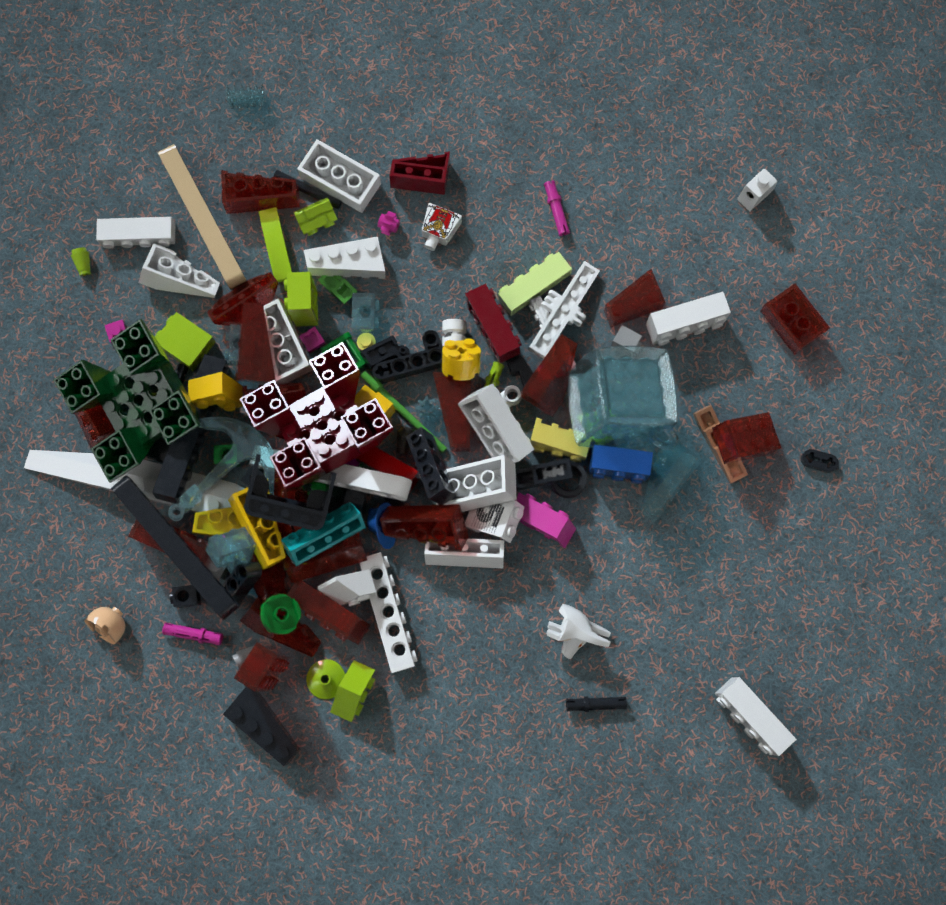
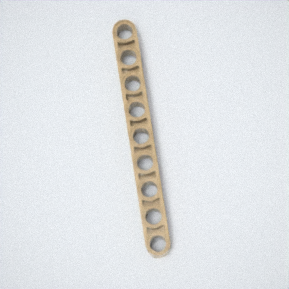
(202, 217)

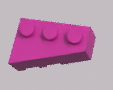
(545, 520)

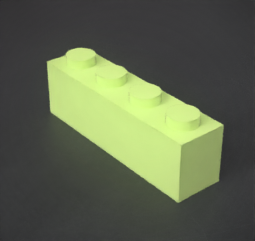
(534, 283)

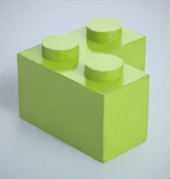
(353, 691)

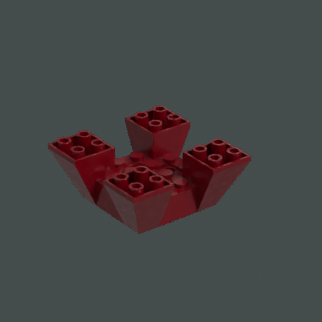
(323, 426)

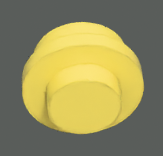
(365, 340)

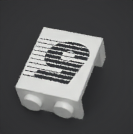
(496, 519)

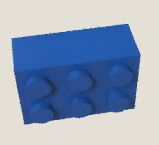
(620, 463)

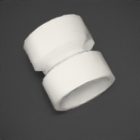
(453, 329)

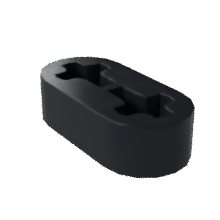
(820, 456)

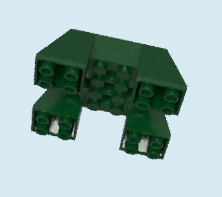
(138, 397)

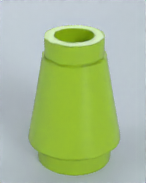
(81, 260)

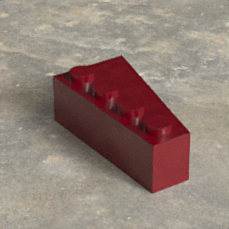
(493, 324)

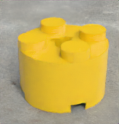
(461, 359)

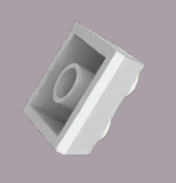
(349, 588)

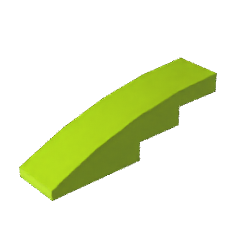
(275, 243)

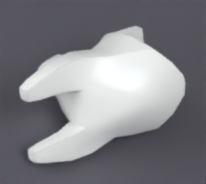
(576, 631)

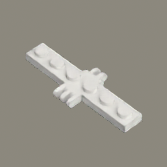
(563, 309)

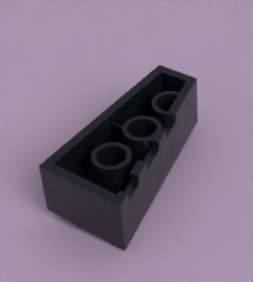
(258, 721)

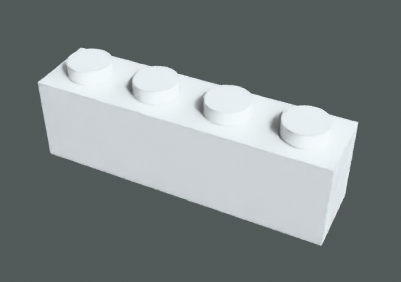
(135, 231)
(475, 553)

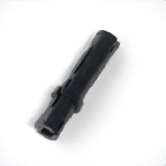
(586, 704)

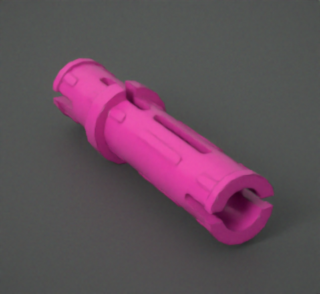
(554, 201)
(200, 635)

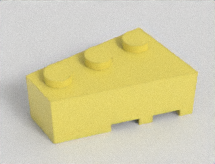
(557, 441)

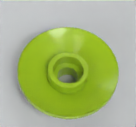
(317, 671)

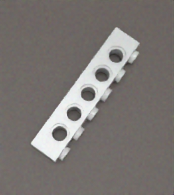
(407, 660)

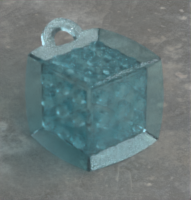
(623, 398)

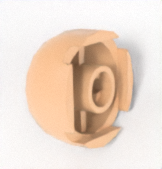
(107, 623)

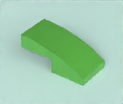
(338, 287)

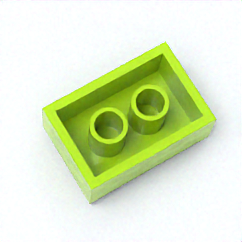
(302, 298)

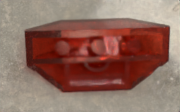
(255, 290)

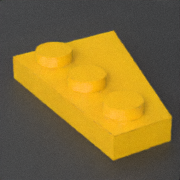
(215, 522)

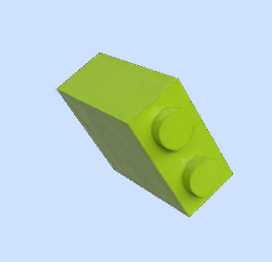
(184, 341)

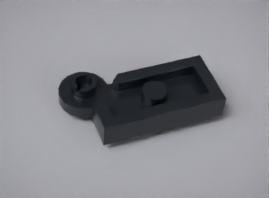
(383, 351)

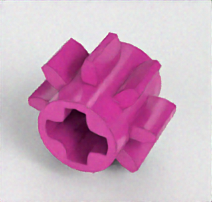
(388, 223)

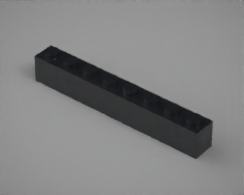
(184, 452)

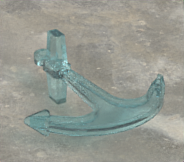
(245, 446)

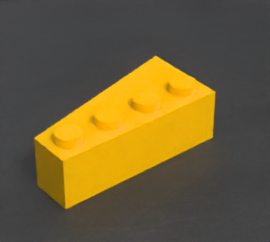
(264, 532)

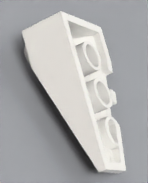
(169, 273)

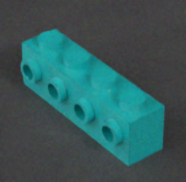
(337, 527)

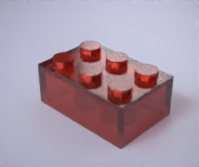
(794, 319)
(746, 438)

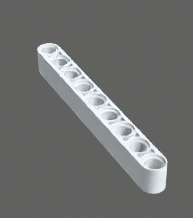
(366, 481)

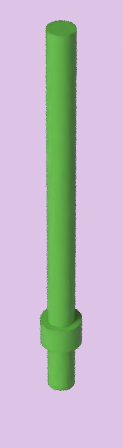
(377, 386)

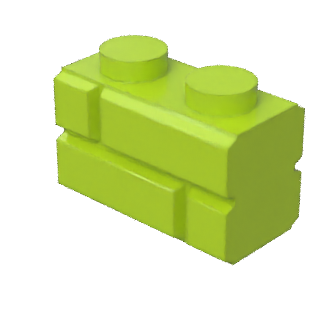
(315, 216)

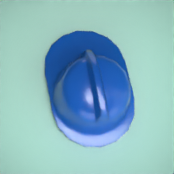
(374, 526)

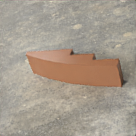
(706, 420)

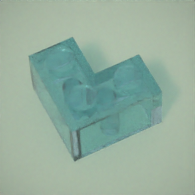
(231, 548)

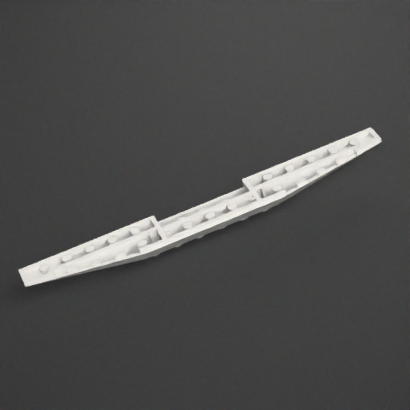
(86, 470)

